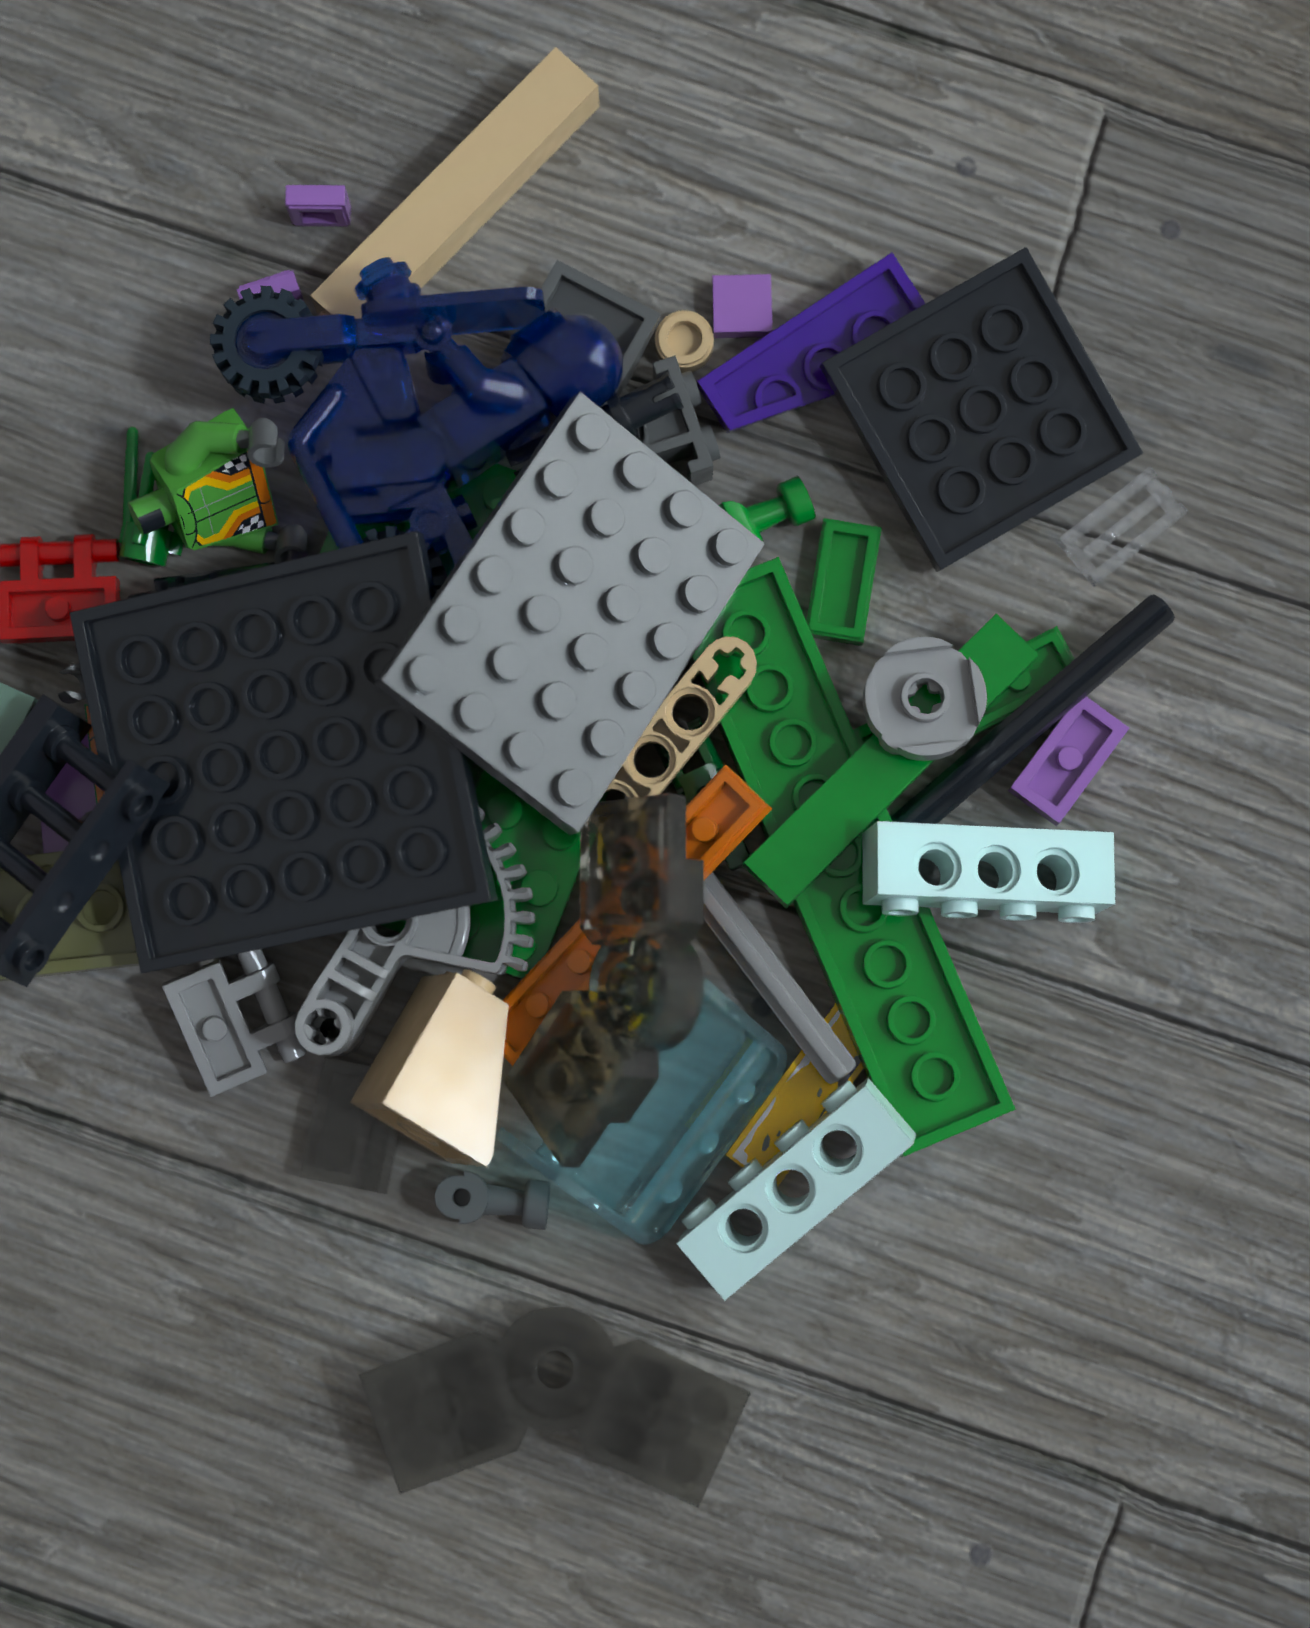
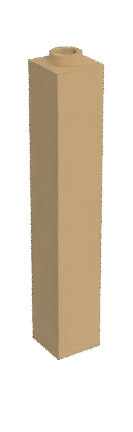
(471, 180)

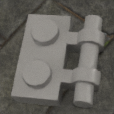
(216, 1026)

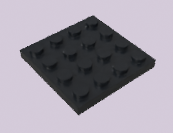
(981, 409)

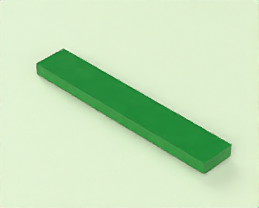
(871, 780)

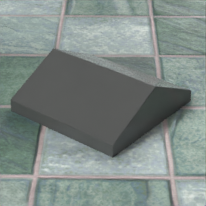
(626, 319)

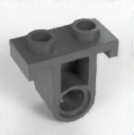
(679, 432)

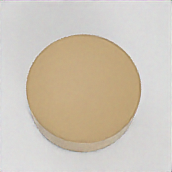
(687, 338)

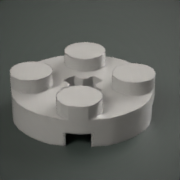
(945, 672)

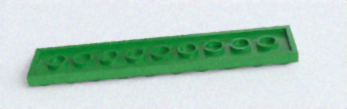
(882, 969)

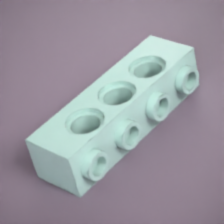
(1078, 858)
(733, 1259)

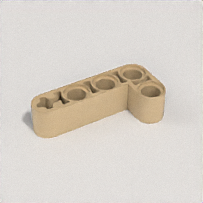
(680, 742)

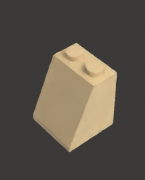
(442, 1068)

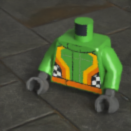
(218, 489)

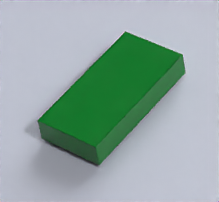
(843, 581)

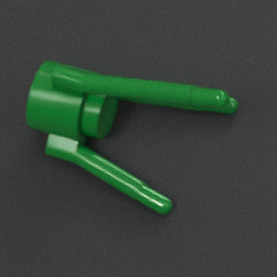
(157, 545)

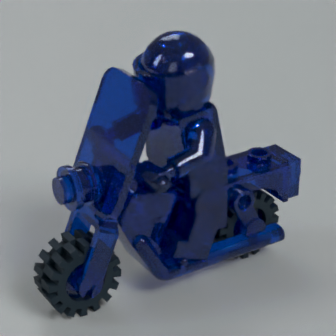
(364, 436)

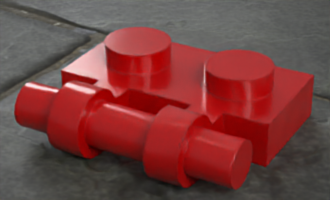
(41, 608)

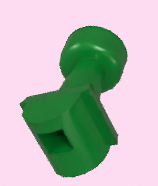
(791, 504)

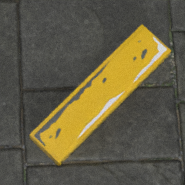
(793, 1098)

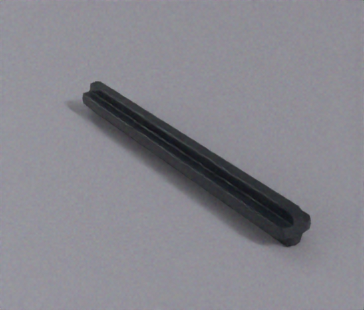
(1038, 713)

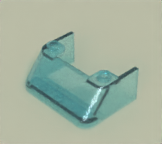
(704, 1098)

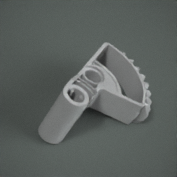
(368, 962)

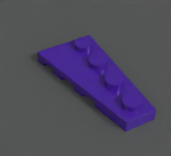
(783, 366)

